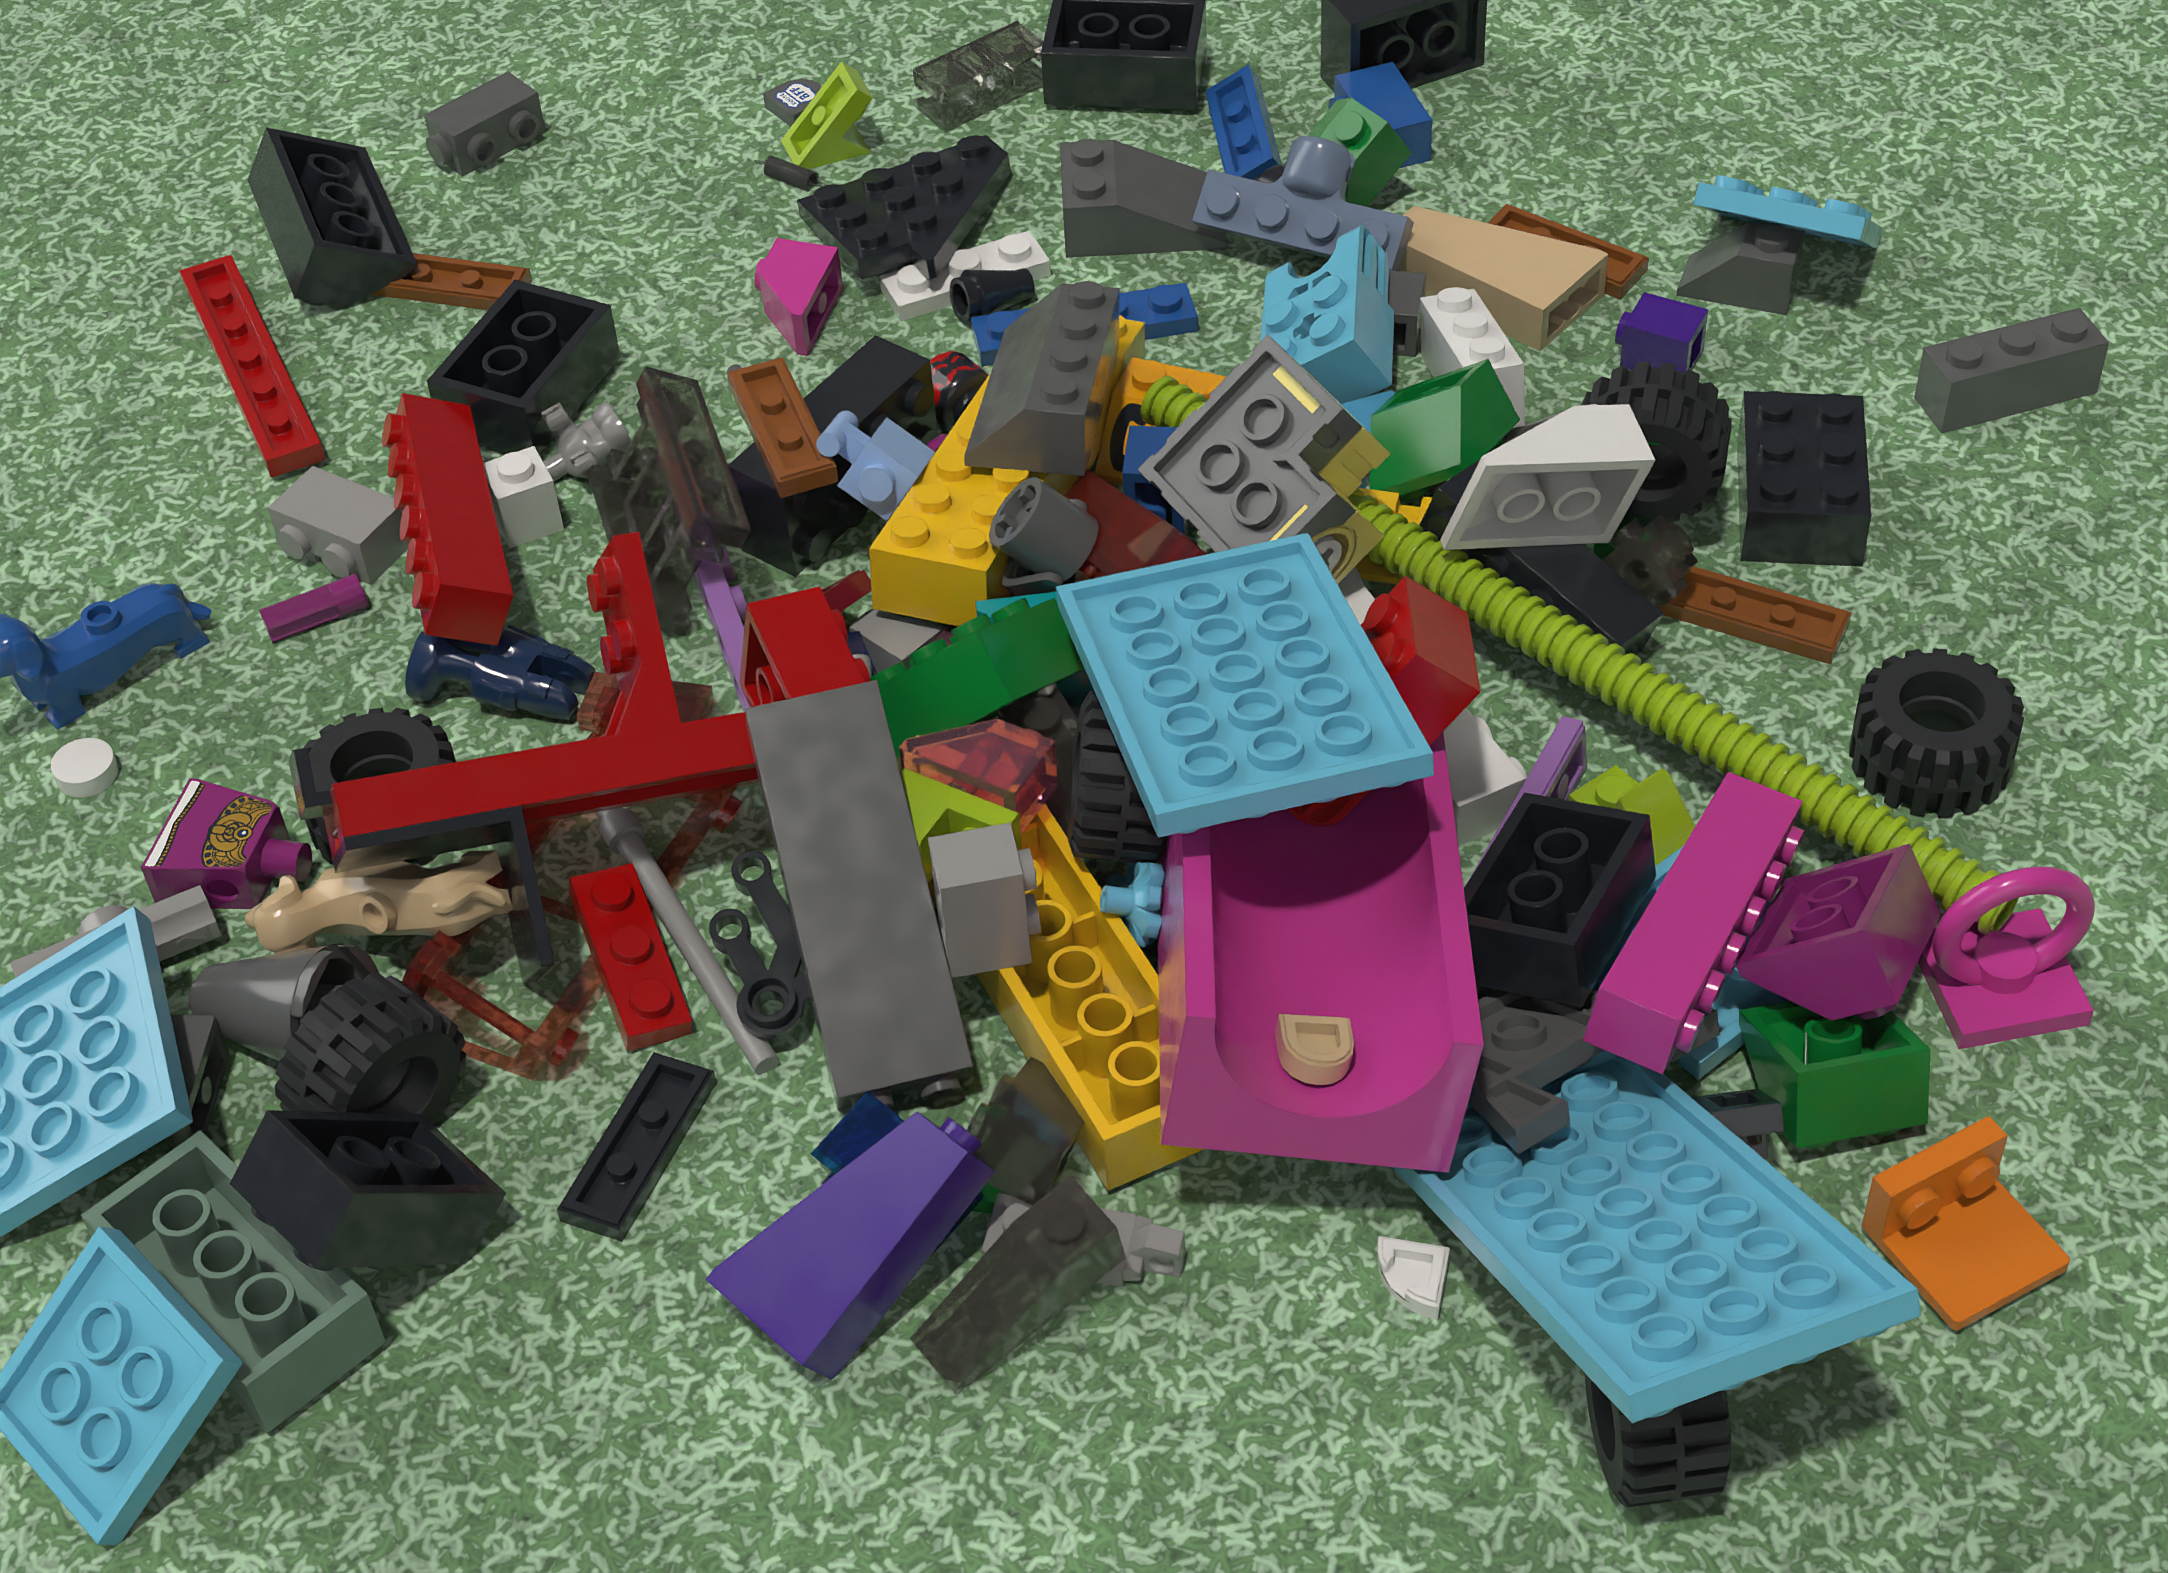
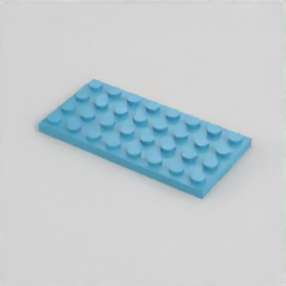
(1659, 1243)

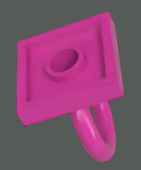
(2013, 978)

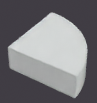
(1414, 1272)

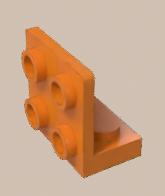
(1959, 1228)

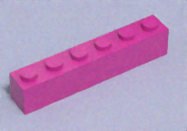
(1696, 925)

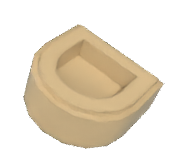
(1314, 1047)

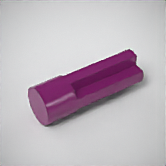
(313, 608)

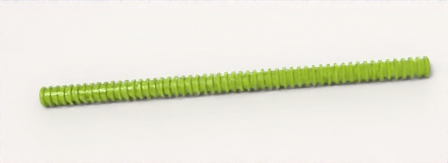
(1638, 688)

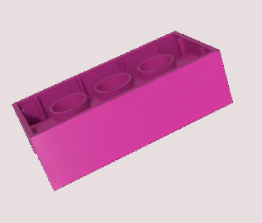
(1327, 925)

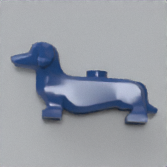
(97, 647)

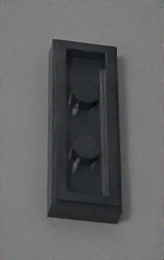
(637, 1147)

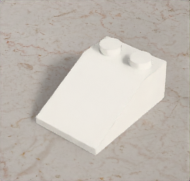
(1555, 483)

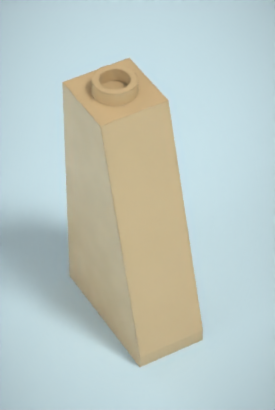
(1524, 279)

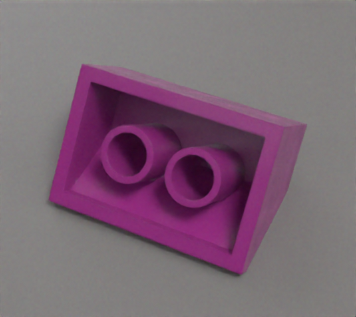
(1844, 935)

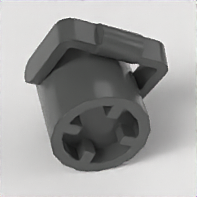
(1043, 536)

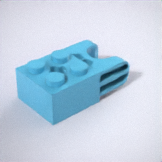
(1336, 317)

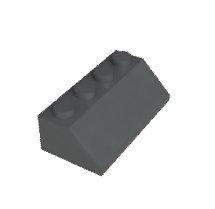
(1049, 383)

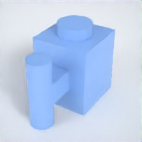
(881, 465)

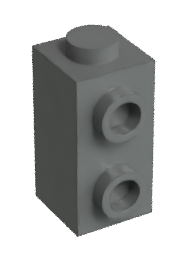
(484, 124)

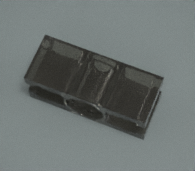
(979, 76)

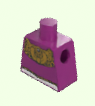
(225, 845)

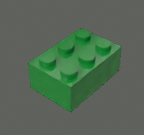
(978, 671)

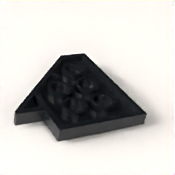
(909, 210)

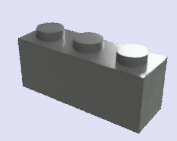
(2010, 370)

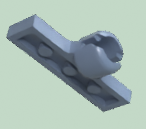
(1302, 208)

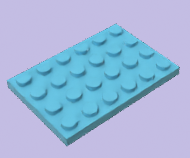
(1240, 685)

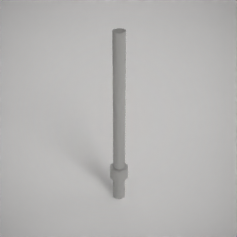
(625, 837)

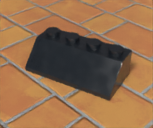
(327, 218)

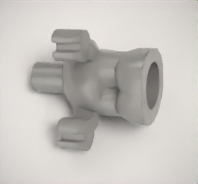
(583, 444)

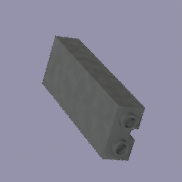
(858, 896)

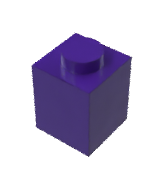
(1662, 332)

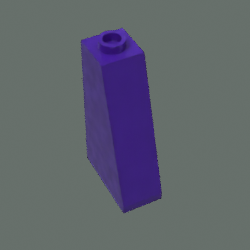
(855, 1242)

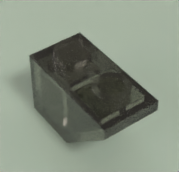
(1026, 1132)

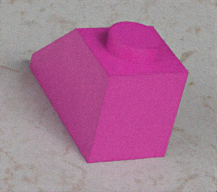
(799, 289)

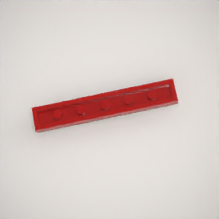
(252, 366)

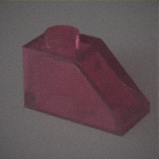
(990, 762)

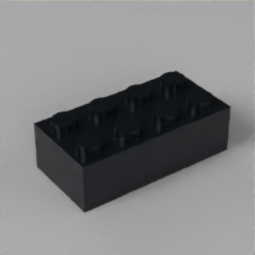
(873, 385)

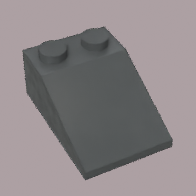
(1129, 202)

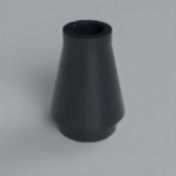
(989, 291)

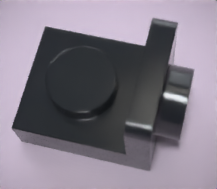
(1747, 1115)

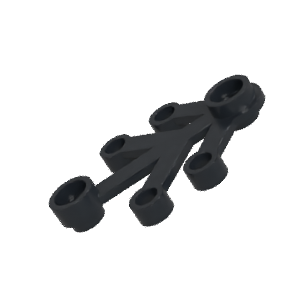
(761, 984)

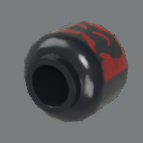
(955, 384)

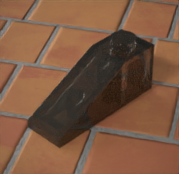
(1020, 1284)

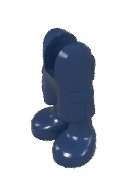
(513, 676)

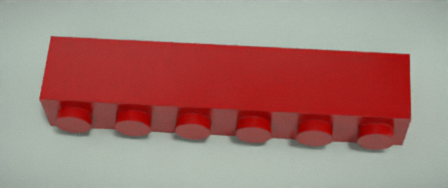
(447, 520)

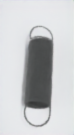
(789, 172)

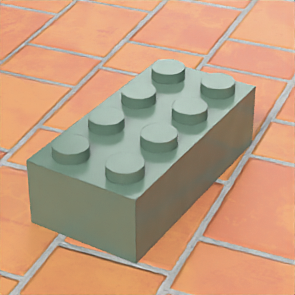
(280, 1317)

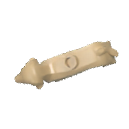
(381, 901)

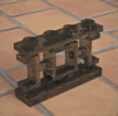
(671, 491)

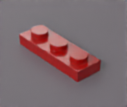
(630, 957)

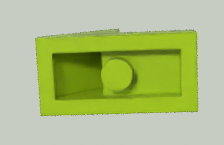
(826, 126)
(1653, 796)
(944, 810)

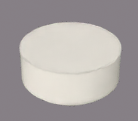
(84, 767)

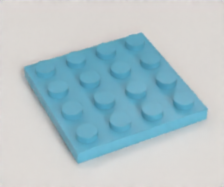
(85, 1067)

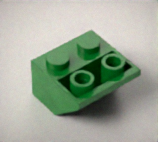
(1440, 429)

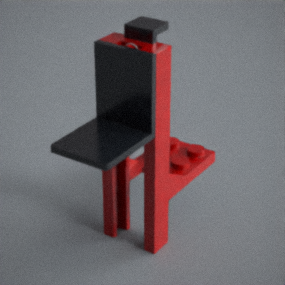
(492, 798)

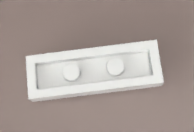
(914, 294)

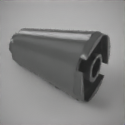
(268, 995)

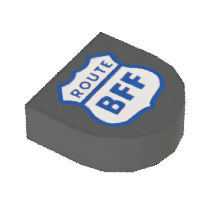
(790, 99)

